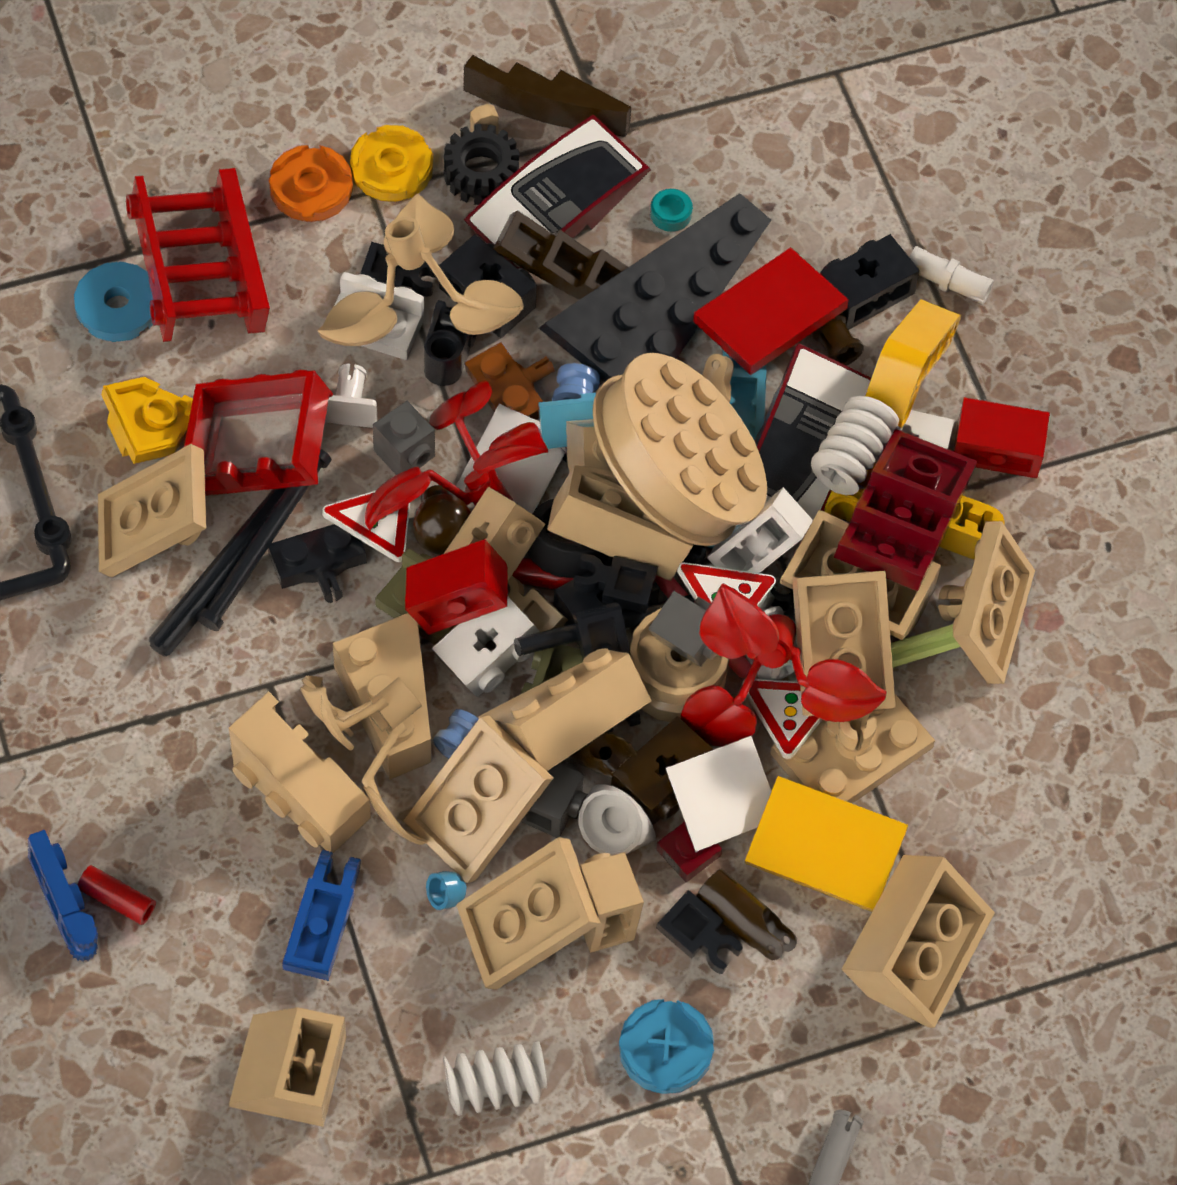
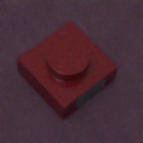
(681, 855)

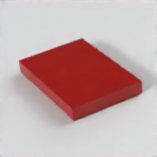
(770, 310)

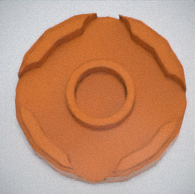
(310, 183)

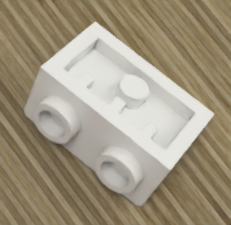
(406, 304)

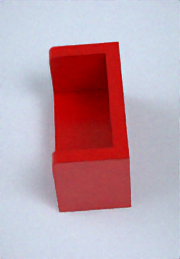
(1002, 436)
(456, 586)

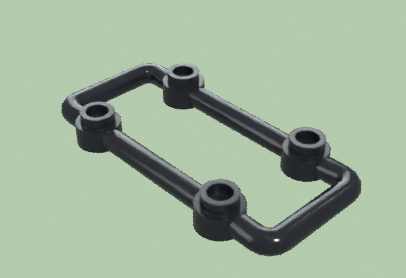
(51, 532)

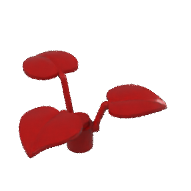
(509, 447)
(739, 627)

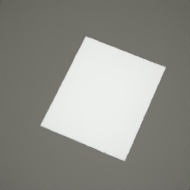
(523, 479)
(721, 792)

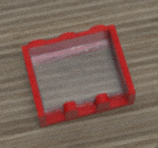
(259, 431)

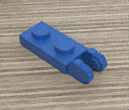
(63, 898)
(321, 920)

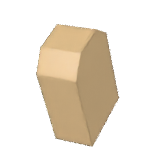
(484, 115)

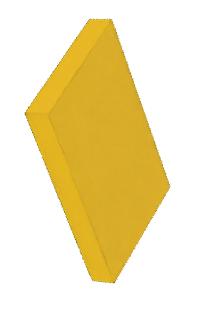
(826, 844)

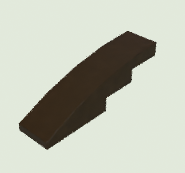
(557, 101)
(555, 256)

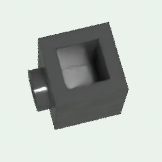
(404, 439)
(679, 627)
(558, 801)

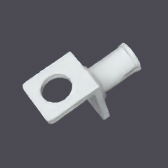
(348, 405)

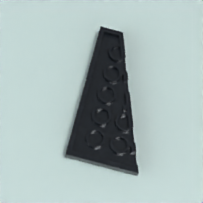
(656, 297)

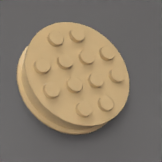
(679, 449)

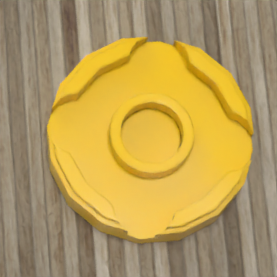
(391, 163)

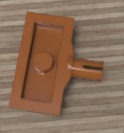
(509, 380)

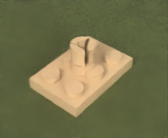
(152, 511)
(990, 602)
(846, 621)
(857, 754)
(478, 799)
(528, 913)

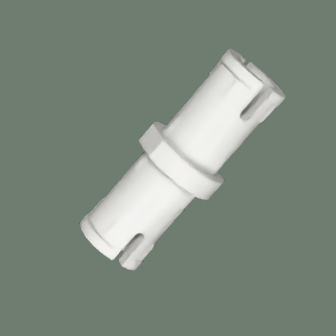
(951, 275)

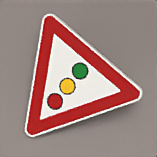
(386, 535)
(705, 581)
(781, 713)

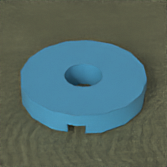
(111, 281)

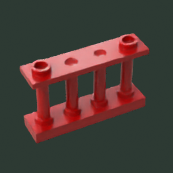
(232, 232)

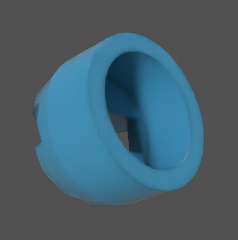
(445, 889)

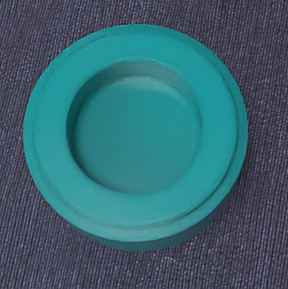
(671, 210)

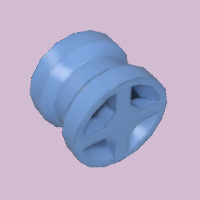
(575, 380)
(450, 738)

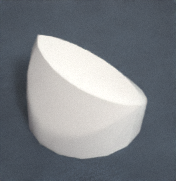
(614, 821)

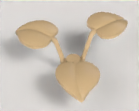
(409, 242)
(386, 709)

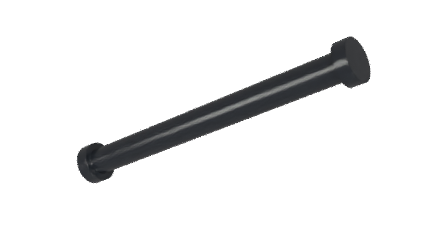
(212, 615)

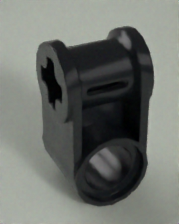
(448, 342)

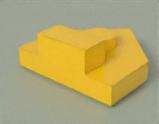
(145, 418)

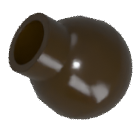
(438, 519)

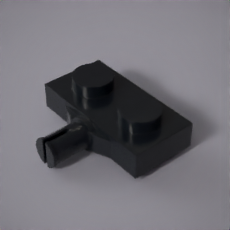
(317, 558)

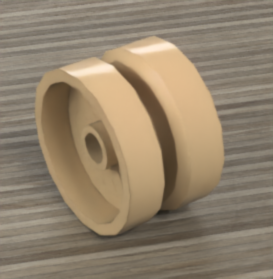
(668, 675)

